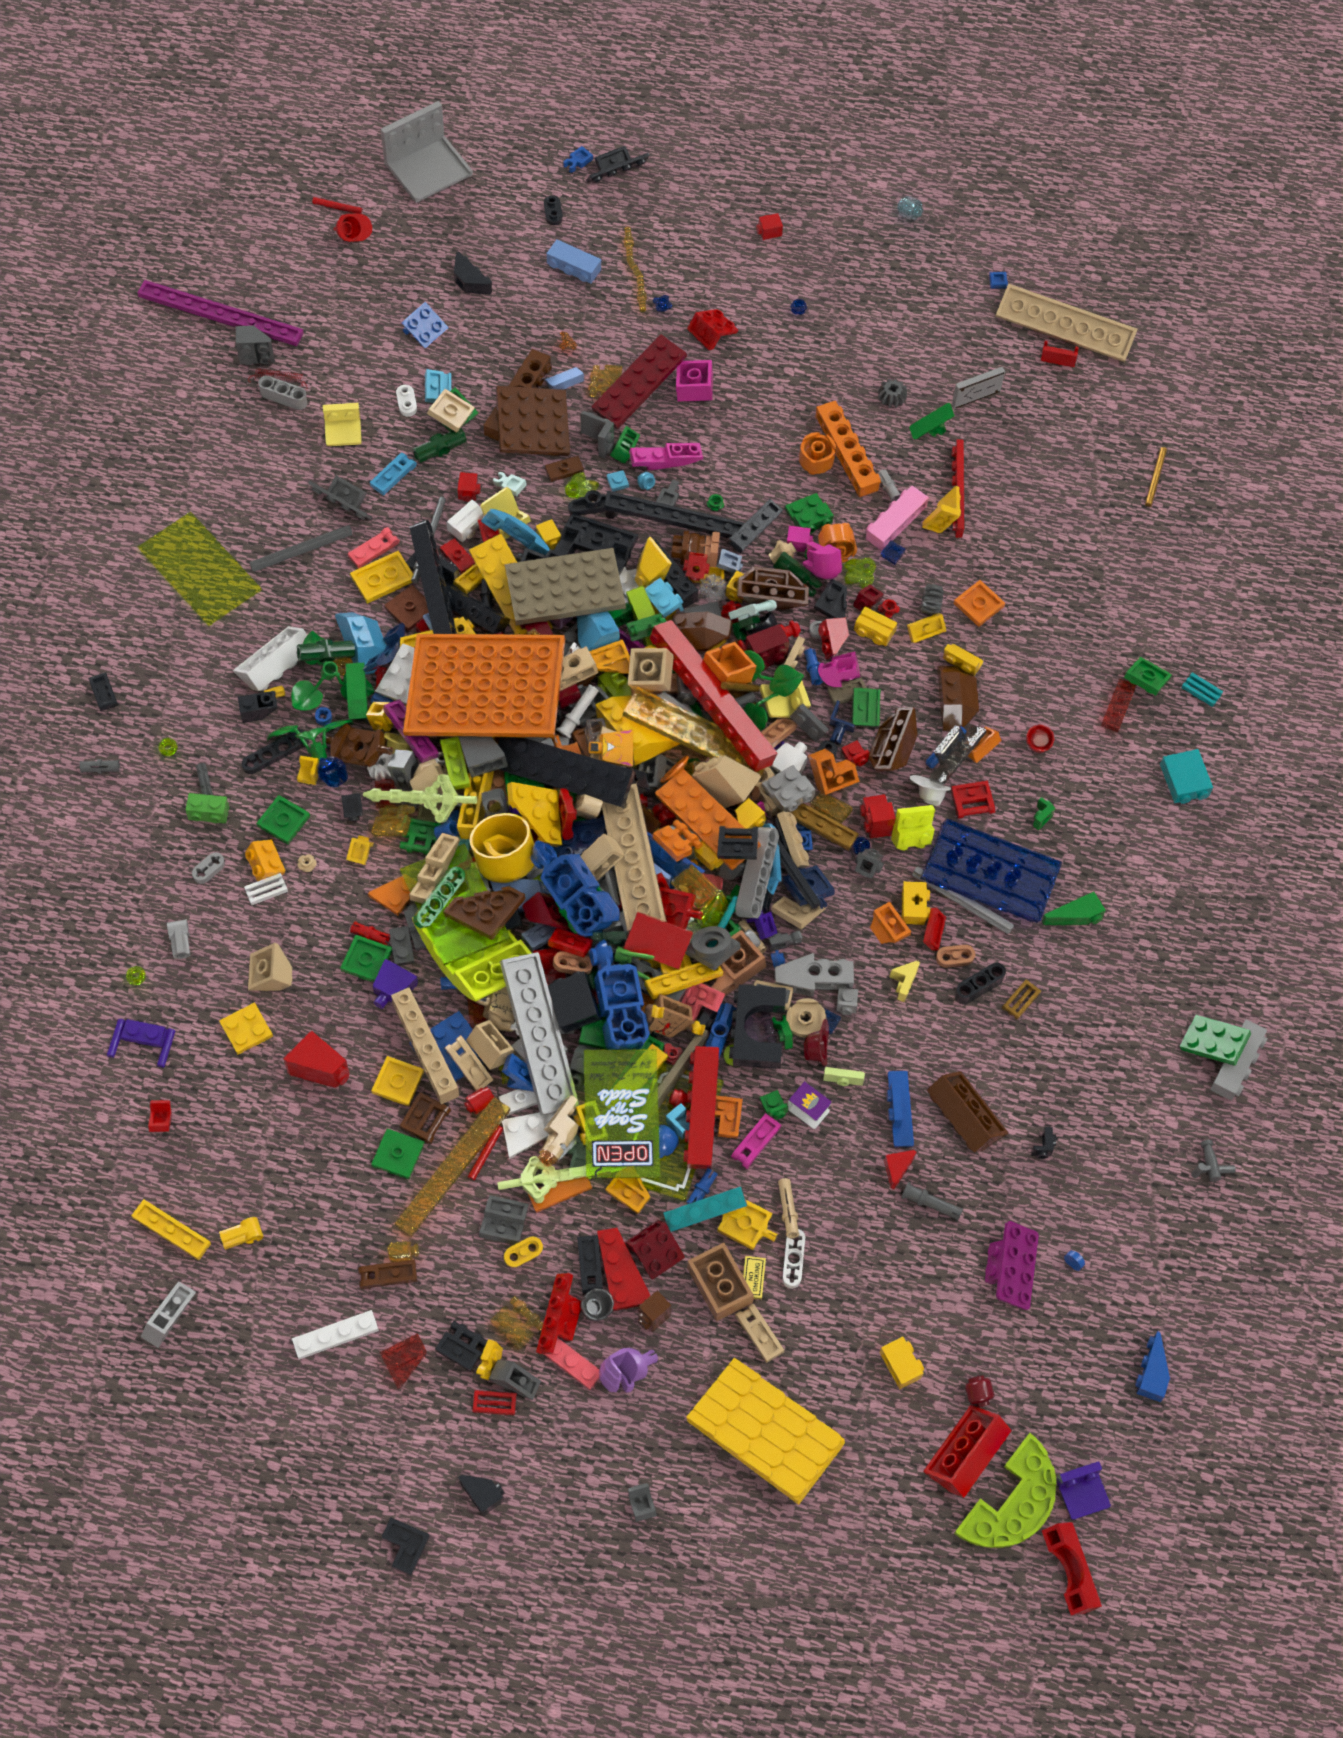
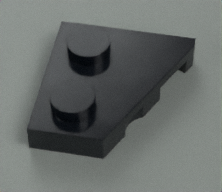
(833, 600)

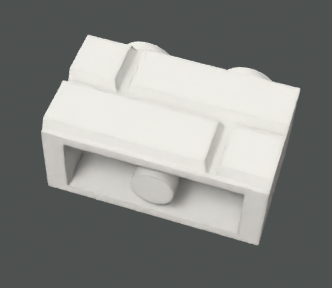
(465, 521)

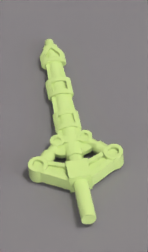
(429, 797)
(548, 1177)

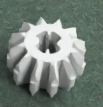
(380, 769)

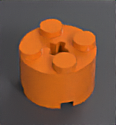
(817, 453)
(840, 537)

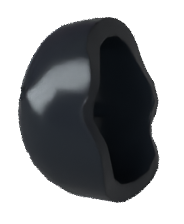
(765, 622)

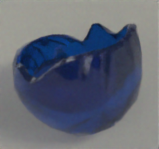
(332, 771)

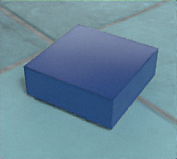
(998, 280)

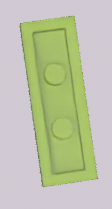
(455, 762)

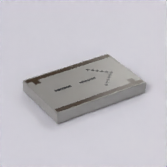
(978, 387)

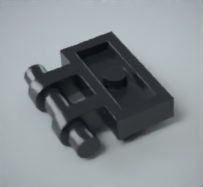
(459, 1351)

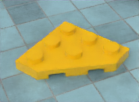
(540, 810)

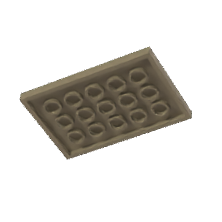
(565, 586)

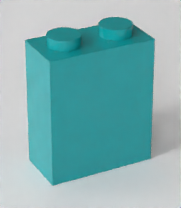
(1186, 776)

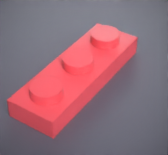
(574, 1364)

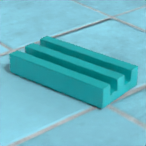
(1203, 686)

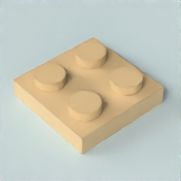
(450, 410)

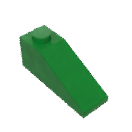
(356, 691)
(1078, 912)

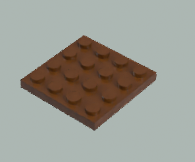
(532, 421)

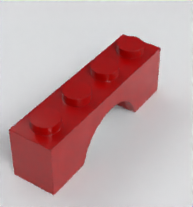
(1064, 1544)

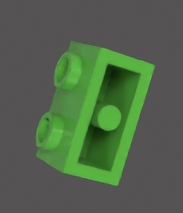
(207, 808)

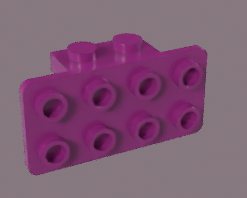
(1013, 1265)

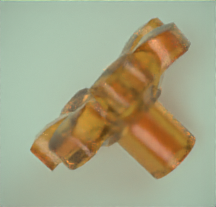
(567, 341)

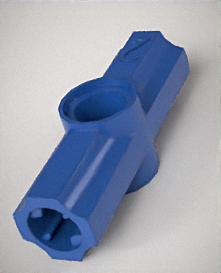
(723, 1023)

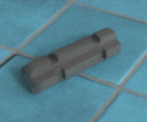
(204, 779)

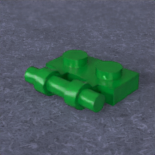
(421, 831)

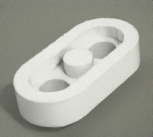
(406, 398)

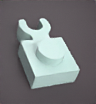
(513, 482)

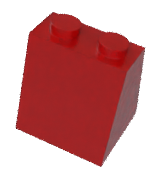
(317, 1062)

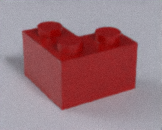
(878, 816)

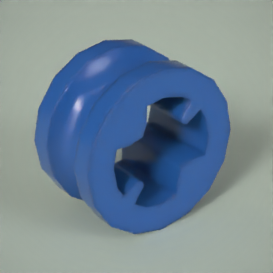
(323, 710)

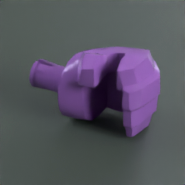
(625, 1367)

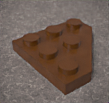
(486, 910)

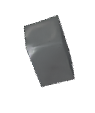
(498, 795)

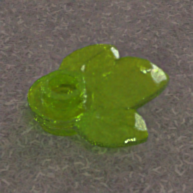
(581, 486)
(857, 573)

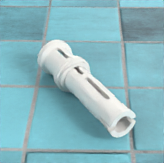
(573, 719)

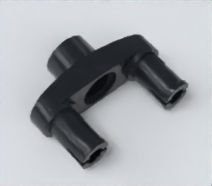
(585, 506)

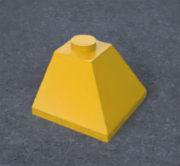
(651, 564)

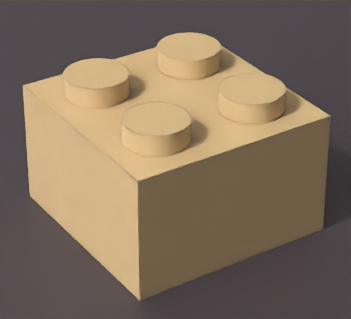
(650, 669)

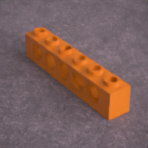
(853, 459)

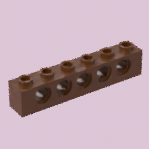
(529, 375)

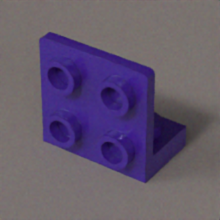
(1083, 1491)

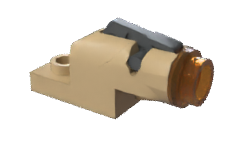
(561, 1133)

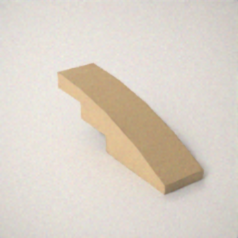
(435, 868)

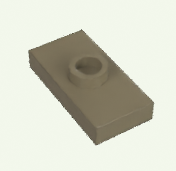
(844, 693)

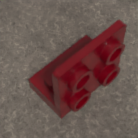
(656, 1248)

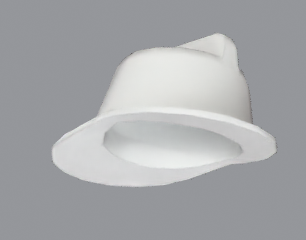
(929, 790)

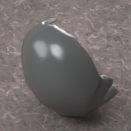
(597, 1299)

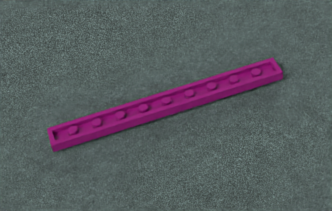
(219, 312)

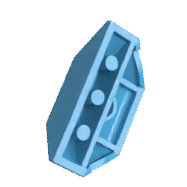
(364, 634)

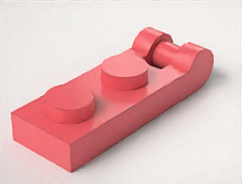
(373, 548)

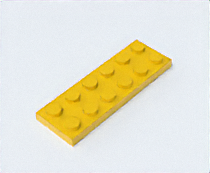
(491, 562)

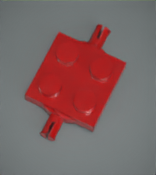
(678, 907)

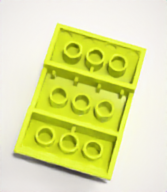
(478, 973)

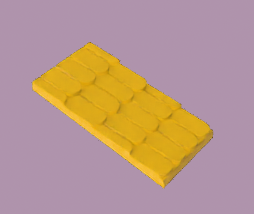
(766, 1430)

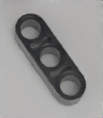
(986, 977)

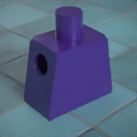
(390, 981)

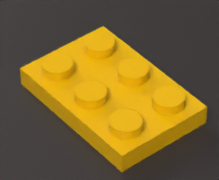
(382, 577)

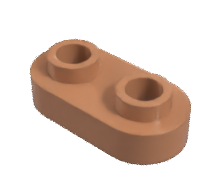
(954, 954)
(572, 963)

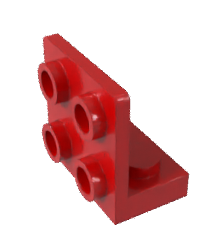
(710, 326)

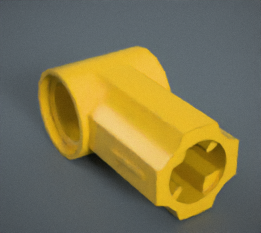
(244, 1233)

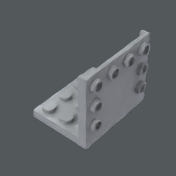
(422, 154)

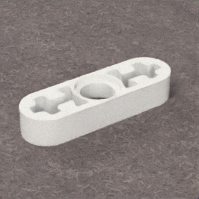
(798, 1273)

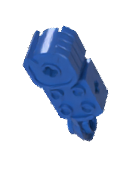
(575, 890)
(619, 1001)

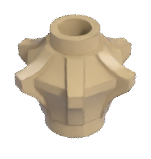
(780, 548)

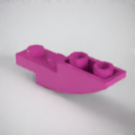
(666, 457)

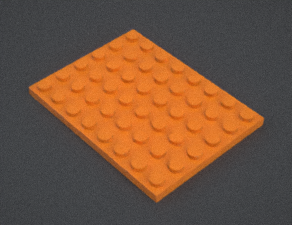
(484, 685)

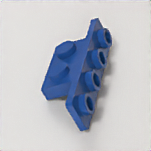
(900, 1109)

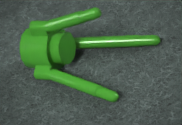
(625, 956)

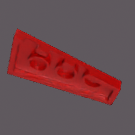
(621, 1272)

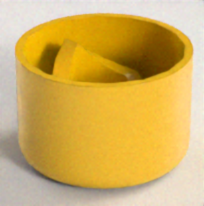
(502, 835)

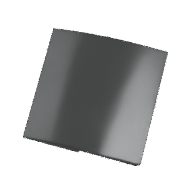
(503, 1220)

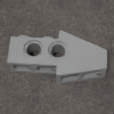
(797, 975)

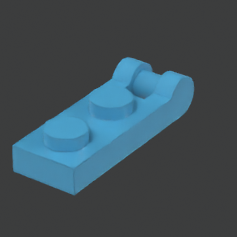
(392, 473)

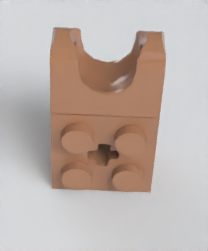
(739, 971)

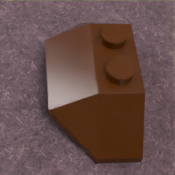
(772, 584)
(702, 629)
(957, 696)
(894, 740)

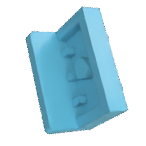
(662, 597)

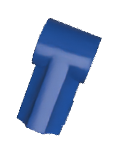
(449, 826)

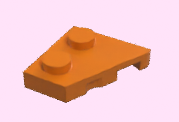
(392, 895)

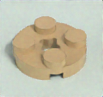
(798, 1011)

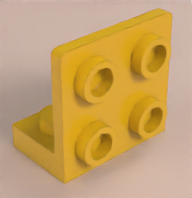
(946, 512)

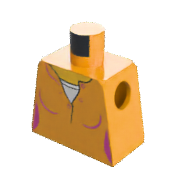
(614, 748)

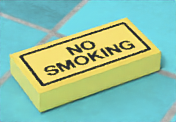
(754, 1274)

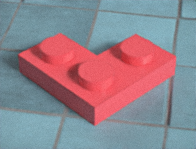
(700, 996)

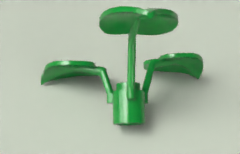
(783, 683)
(305, 695)
(316, 749)

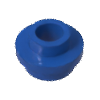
(778, 958)

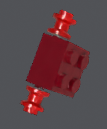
(771, 643)

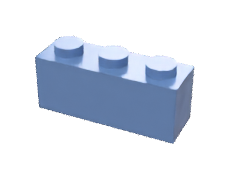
(573, 261)

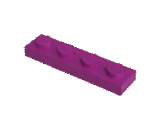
(420, 745)

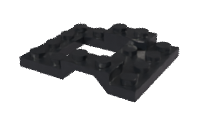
(593, 535)

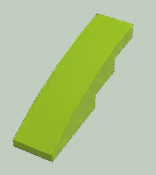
(640, 607)

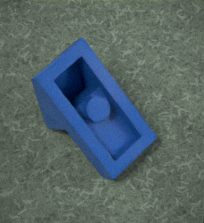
(518, 1073)

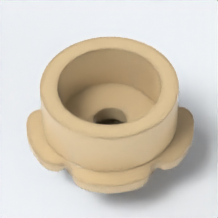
(306, 867)

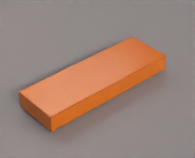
(562, 1192)

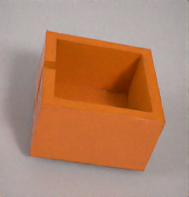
(730, 664)

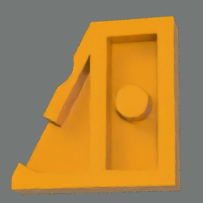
(612, 658)
(629, 1192)

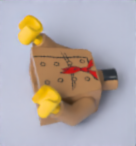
(670, 1018)

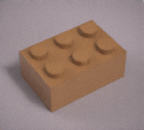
(720, 1281)

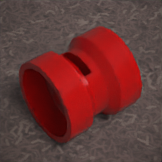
(664, 815)

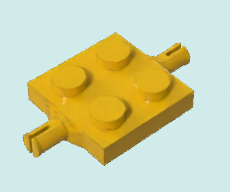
(747, 1225)

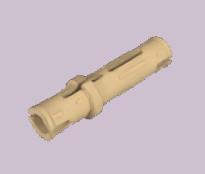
(791, 1228)

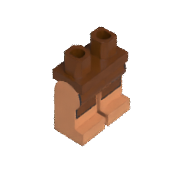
(696, 543)

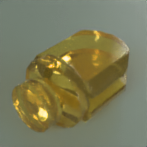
(402, 1251)

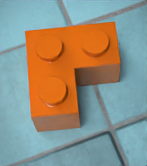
(832, 775)

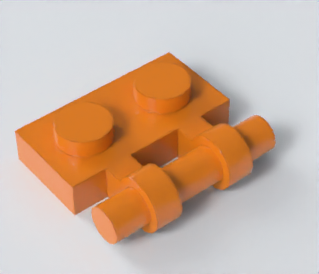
(673, 843)

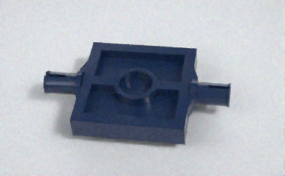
(817, 882)

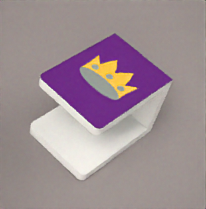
(809, 1105)

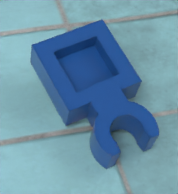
(578, 158)

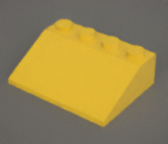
(645, 741)

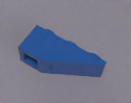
(1155, 1375)

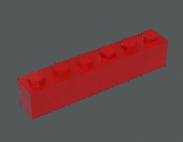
(702, 1107)

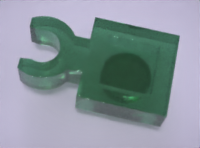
(614, 937)

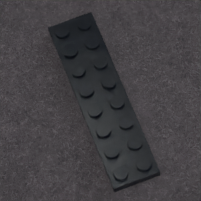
(567, 770)

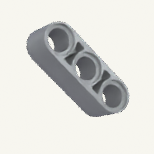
(282, 392)

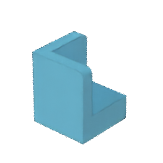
(677, 1120)

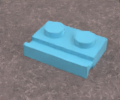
(435, 383)

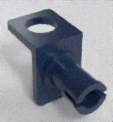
(840, 726)

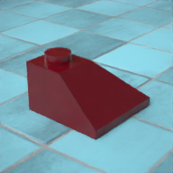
(544, 911)

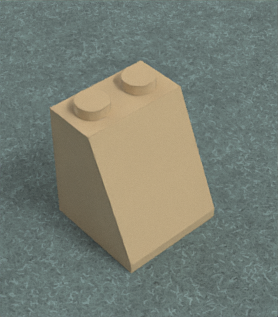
(726, 780)

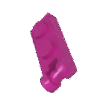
(756, 1140)

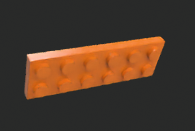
(699, 811)

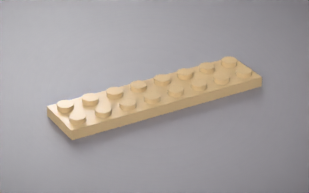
(1066, 322)
(636, 869)

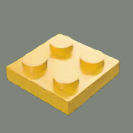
(246, 1028)
(397, 1081)

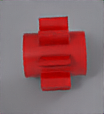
(730, 606)

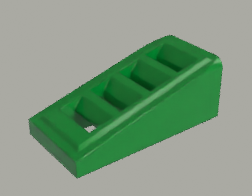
(624, 443)

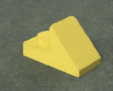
(906, 976)

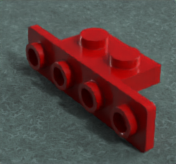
(560, 1315)

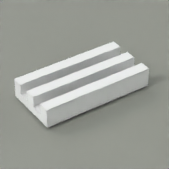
(253, 886)

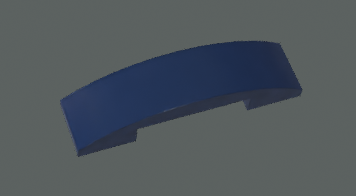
(392, 640)

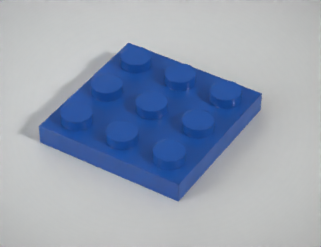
(446, 1033)

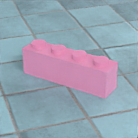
(896, 518)

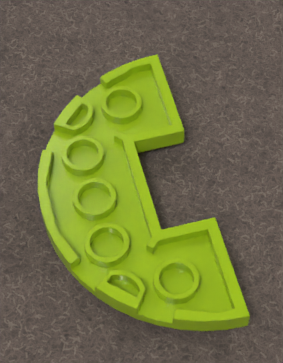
(1023, 1510)

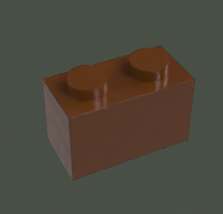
(654, 1311)

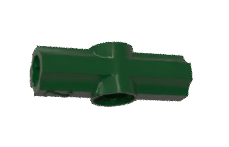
(439, 445)
(325, 650)

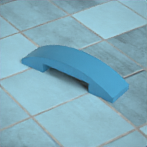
(516, 529)

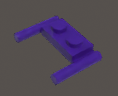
(143, 1034)

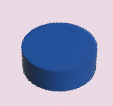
(1074, 1260)

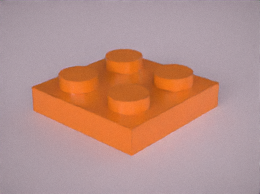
(979, 603)

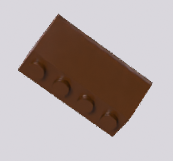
(966, 1111)

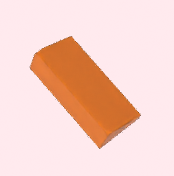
(985, 745)

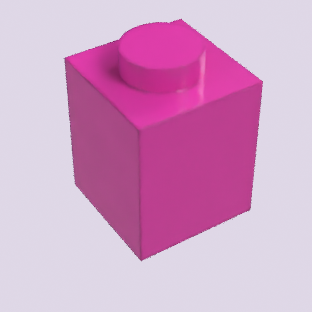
(799, 537)

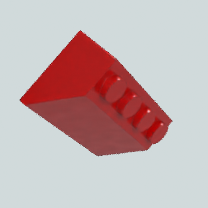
(967, 1450)

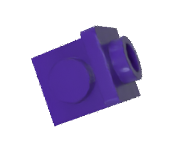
(764, 924)

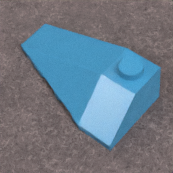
(596, 630)

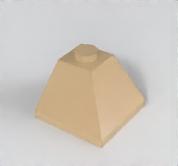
(269, 969)

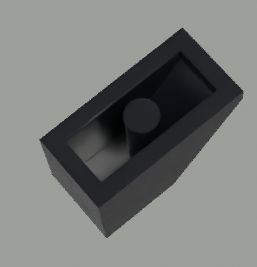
(482, 1492)

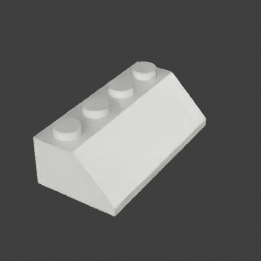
(271, 659)

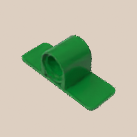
(933, 422)

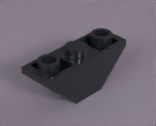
(470, 277)

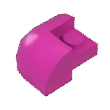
(823, 561)
(840, 669)

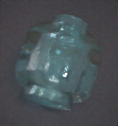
(910, 208)

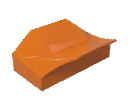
(888, 925)

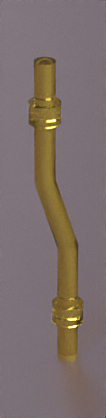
(641, 293)

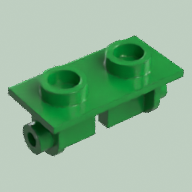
(644, 627)

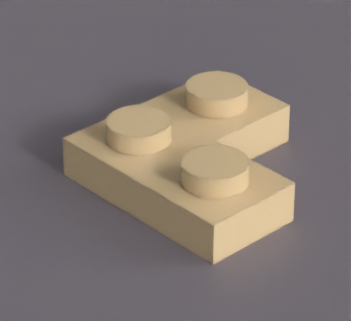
(794, 913)

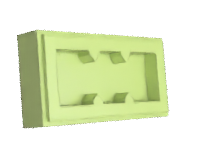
(843, 1077)

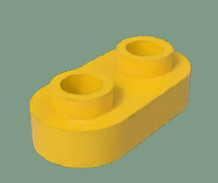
(522, 1252)

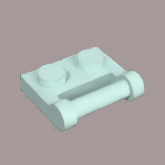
(752, 610)

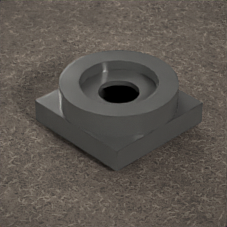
(716, 955)

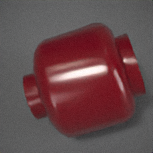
(979, 1391)

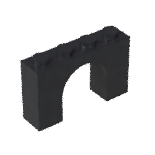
(746, 1050)

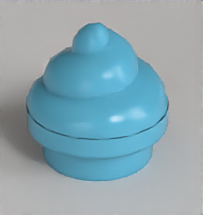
(646, 481)

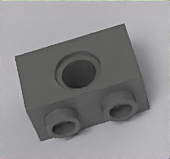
(402, 768)

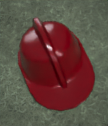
(816, 1044)

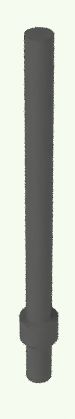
(434, 522)

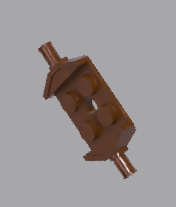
(348, 740)

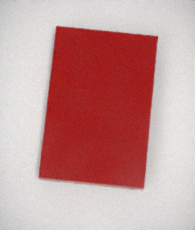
(658, 939)

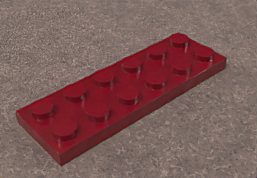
(639, 381)

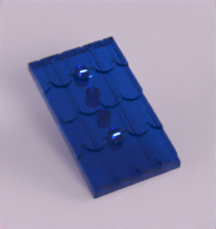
(991, 870)

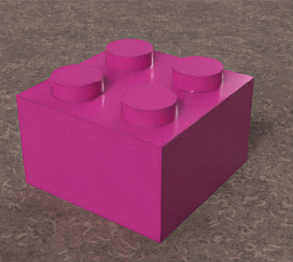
(694, 381)

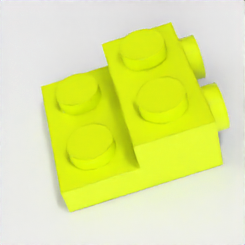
(913, 827)

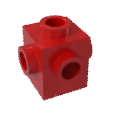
(696, 559)

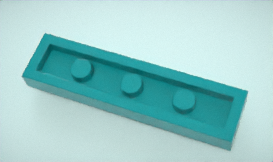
(705, 1209)

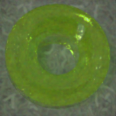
(168, 742)
(135, 980)

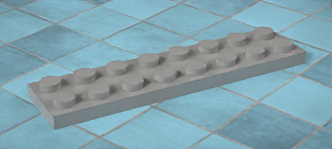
(538, 1031)

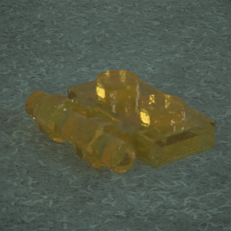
(609, 376)
(392, 825)
(512, 1327)

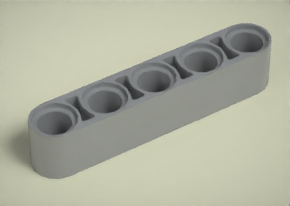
(757, 875)

